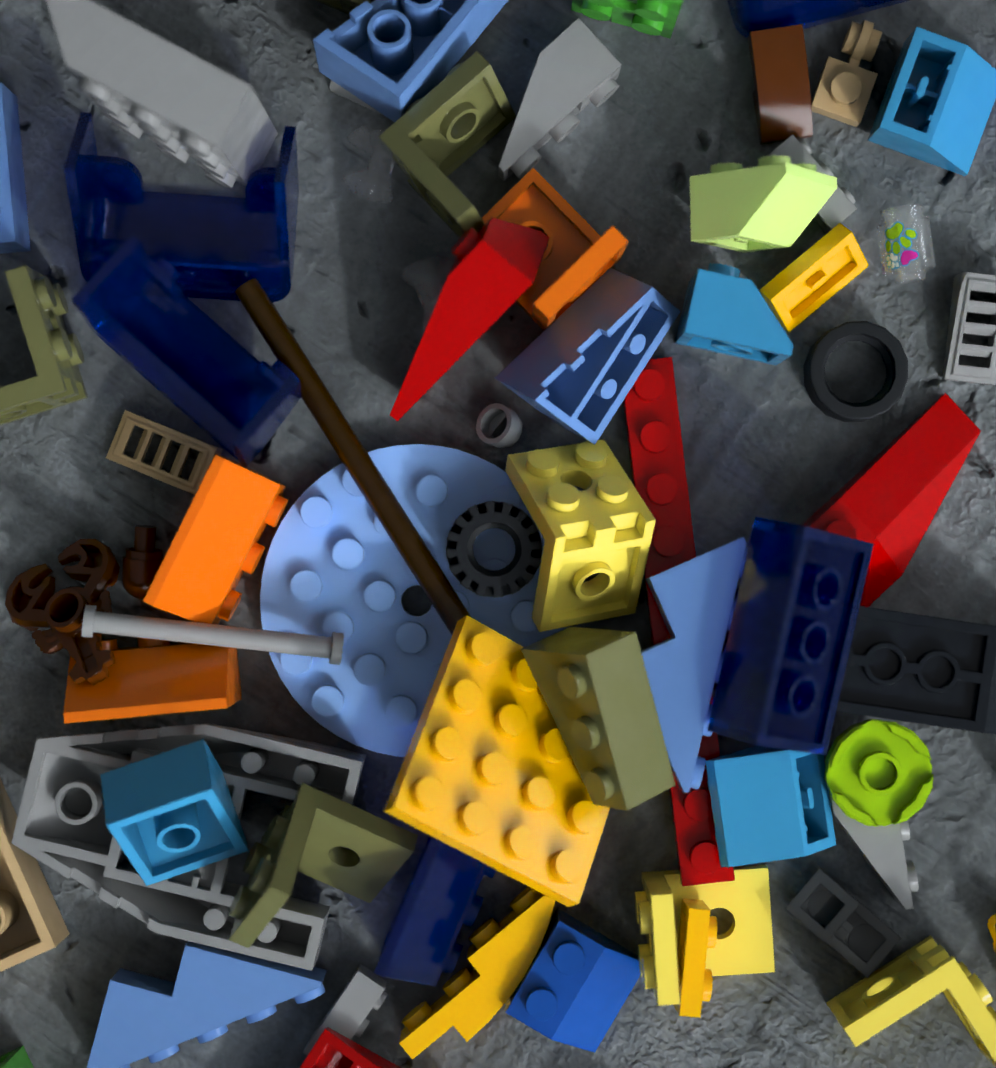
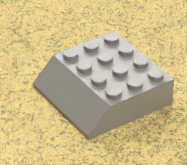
(163, 92)

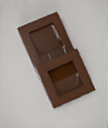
(781, 83)

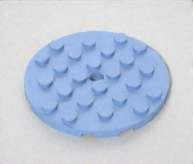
(343, 574)

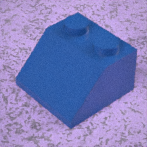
(574, 984)

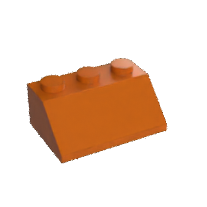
(217, 543)
(156, 681)

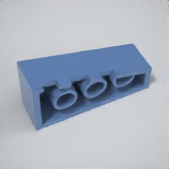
(400, 48)

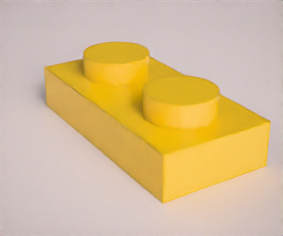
(814, 277)
(695, 935)

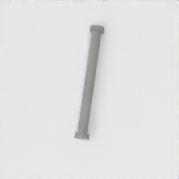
(212, 634)

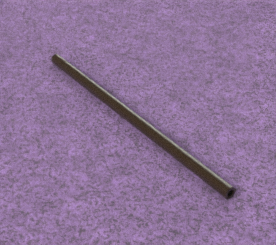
(353, 454)

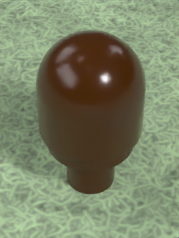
(141, 562)

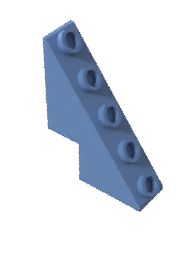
(682, 670)
(212, 989)

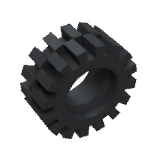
(494, 582)

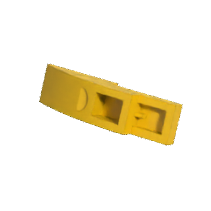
(500, 959)

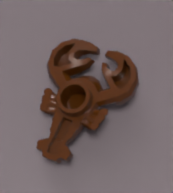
(63, 612)

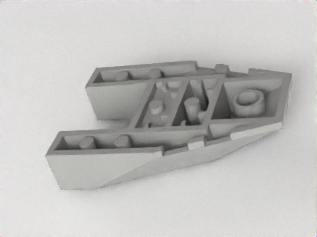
(67, 830)

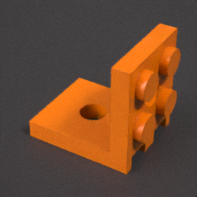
(574, 251)

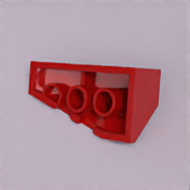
(483, 282)
(900, 492)

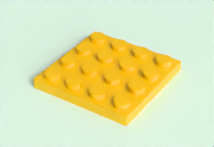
(496, 771)

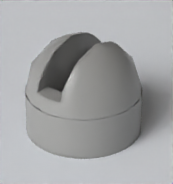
(499, 426)

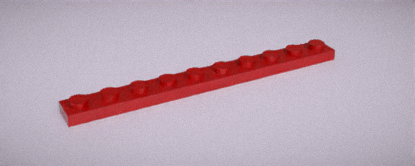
(662, 484)

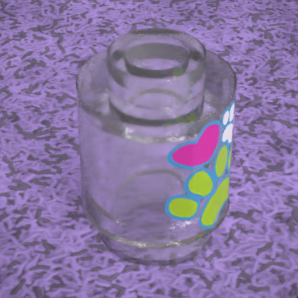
(905, 243)

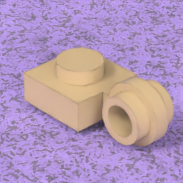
(845, 86)

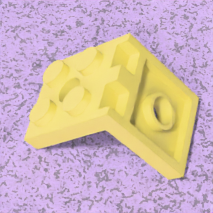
(584, 532)
(740, 950)
(908, 984)

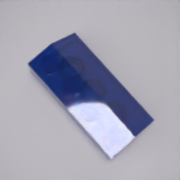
(790, 637)
(432, 914)

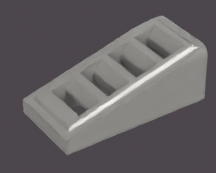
(960, 306)

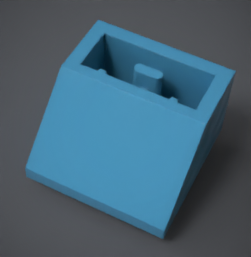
(936, 102)
(769, 805)

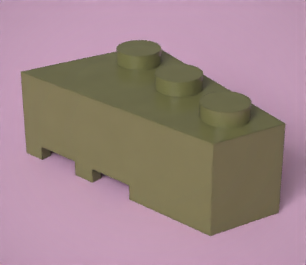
(604, 712)

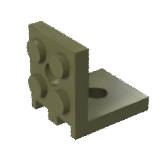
(446, 131)
(50, 346)
(310, 841)

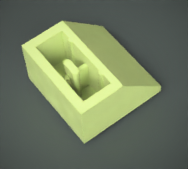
(756, 205)

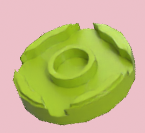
(878, 772)

